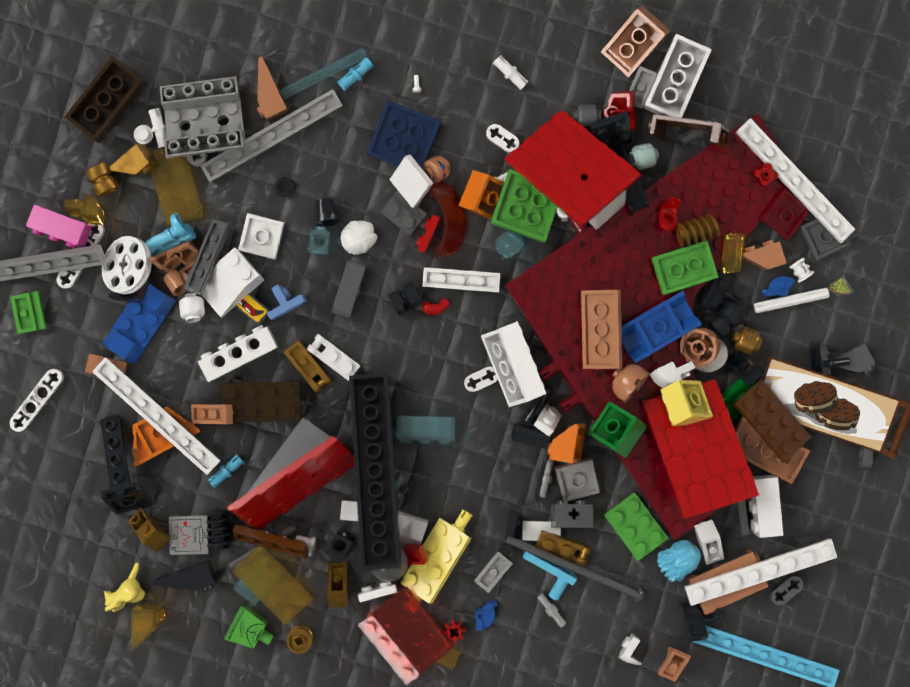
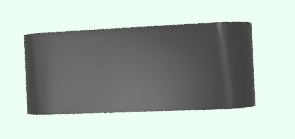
(348, 289)

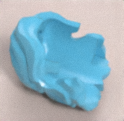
(679, 560)

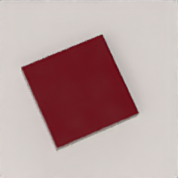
(784, 214)

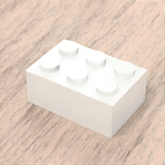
(766, 508)

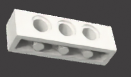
(213, 371)

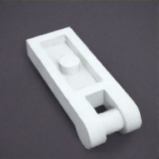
(333, 357)

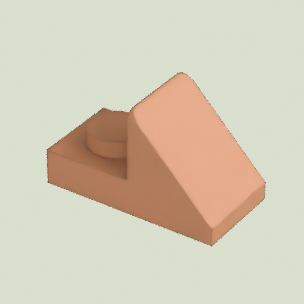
(673, 664)

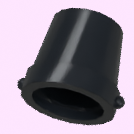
(325, 213)

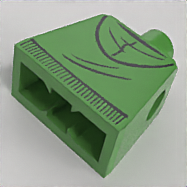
(248, 628)

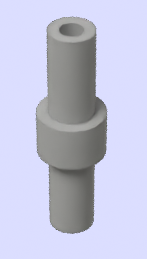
(547, 478)
(551, 610)

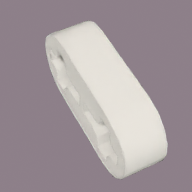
(505, 134)
(483, 383)

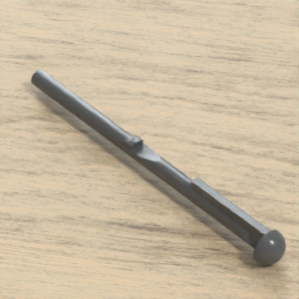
(637, 594)

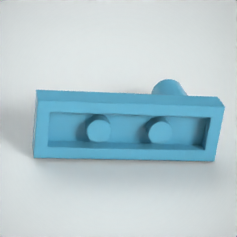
(564, 575)

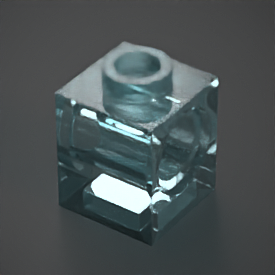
(324, 249)

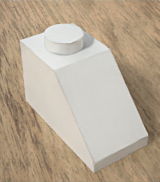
(709, 542)

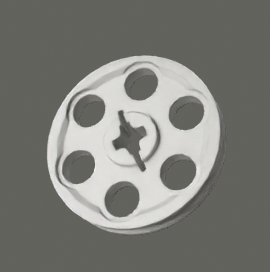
(125, 272)

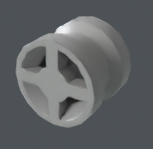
(199, 159)

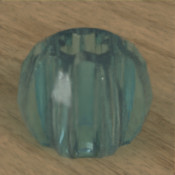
(509, 243)

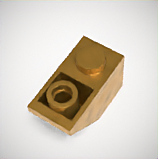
(148, 530)

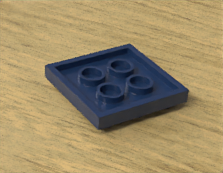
(403, 133)

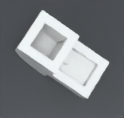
(669, 373)

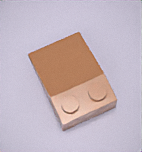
(635, 41)

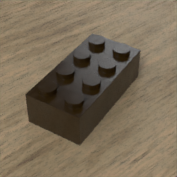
(105, 100)
(264, 400)

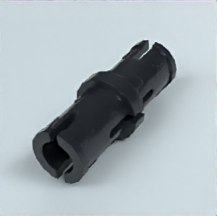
(530, 416)

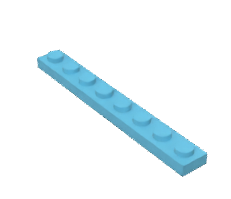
(770, 657)

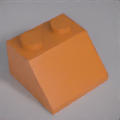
(481, 194)
(568, 445)

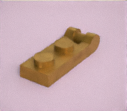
(307, 366)
(563, 547)

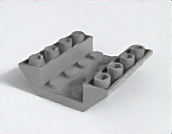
(202, 106)

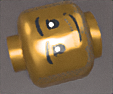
(747, 340)

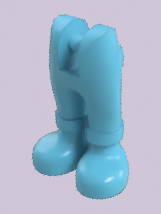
(172, 237)

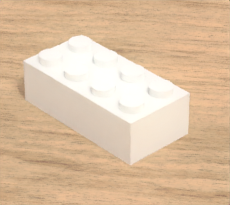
(677, 77)
(513, 364)

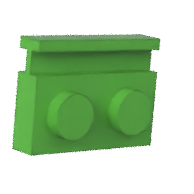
(28, 312)

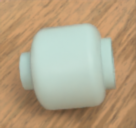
(644, 156)

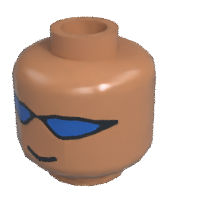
(436, 168)

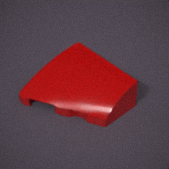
(622, 102)

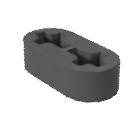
(865, 458)
(790, 593)

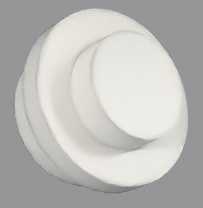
(143, 134)

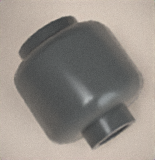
(587, 114)

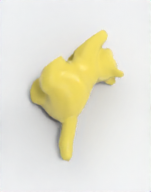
(128, 592)

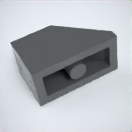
(859, 359)

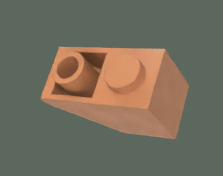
(765, 257)

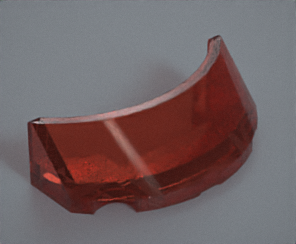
(453, 219)

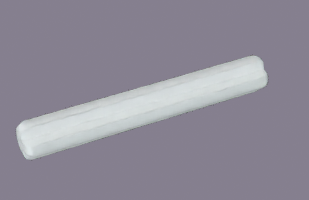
(791, 300)

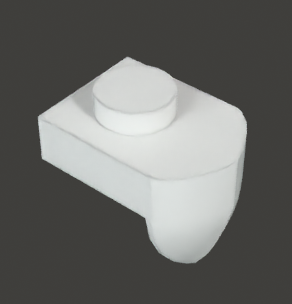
(629, 645)

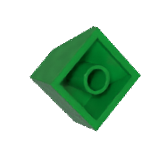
(617, 429)

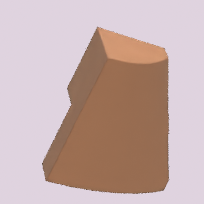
(174, 257)

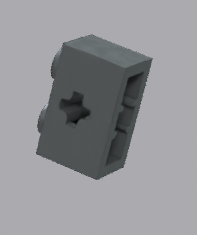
(561, 519)

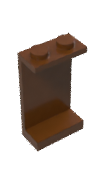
(719, 134)

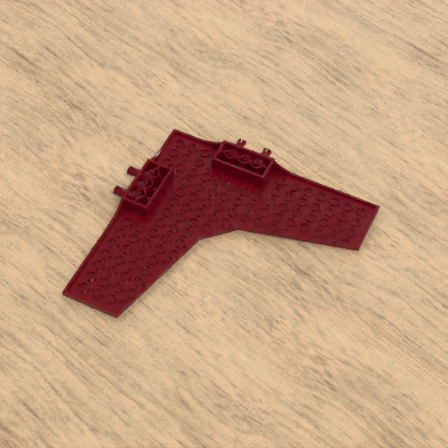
(620, 259)

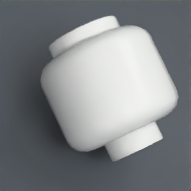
(191, 308)

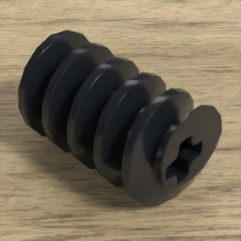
(218, 528)

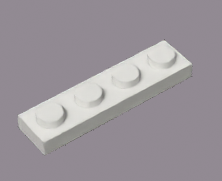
(461, 279)

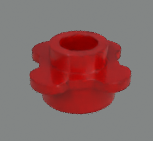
(765, 180)

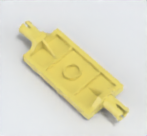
(442, 551)

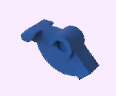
(778, 287)
(485, 615)

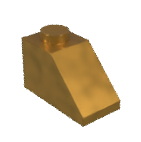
(135, 161)
(337, 585)

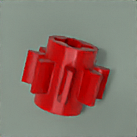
(453, 625)

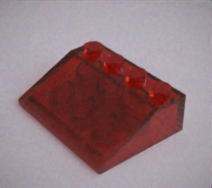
(406, 635)

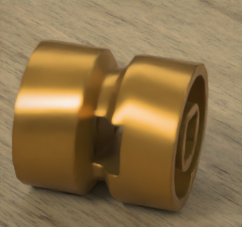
(102, 179)
(300, 638)

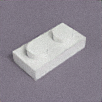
(548, 420)
(370, 593)

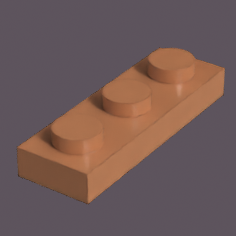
(212, 413)

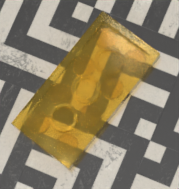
(176, 187)
(272, 584)

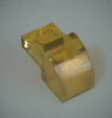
(88, 209)

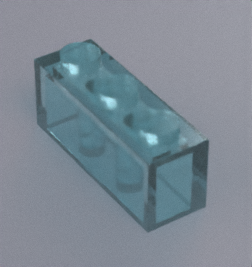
(426, 429)

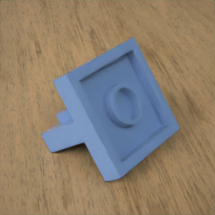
(286, 305)

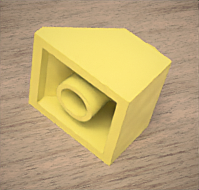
(686, 402)

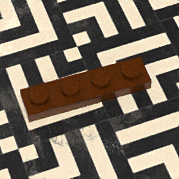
(270, 541)

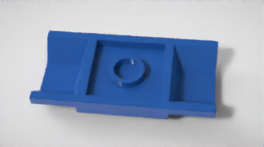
(139, 324)
(658, 327)

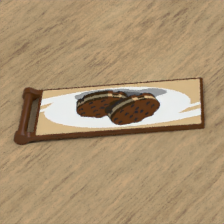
(837, 406)

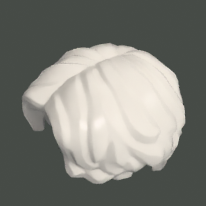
(358, 237)

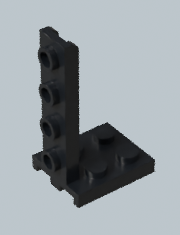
(615, 133)
(123, 494)

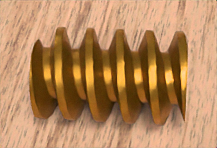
(696, 229)

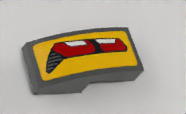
(253, 309)

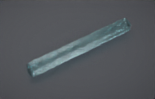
(323, 73)

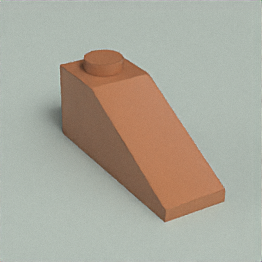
(269, 97)

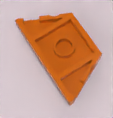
(150, 442)

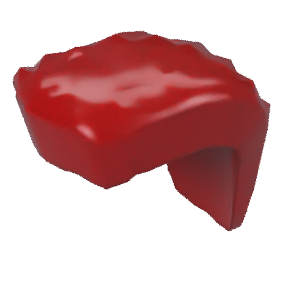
(668, 214)

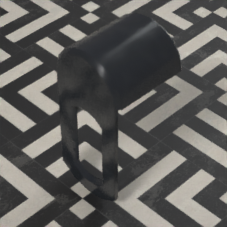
(535, 437)

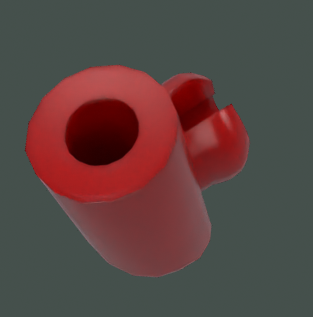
(435, 309)

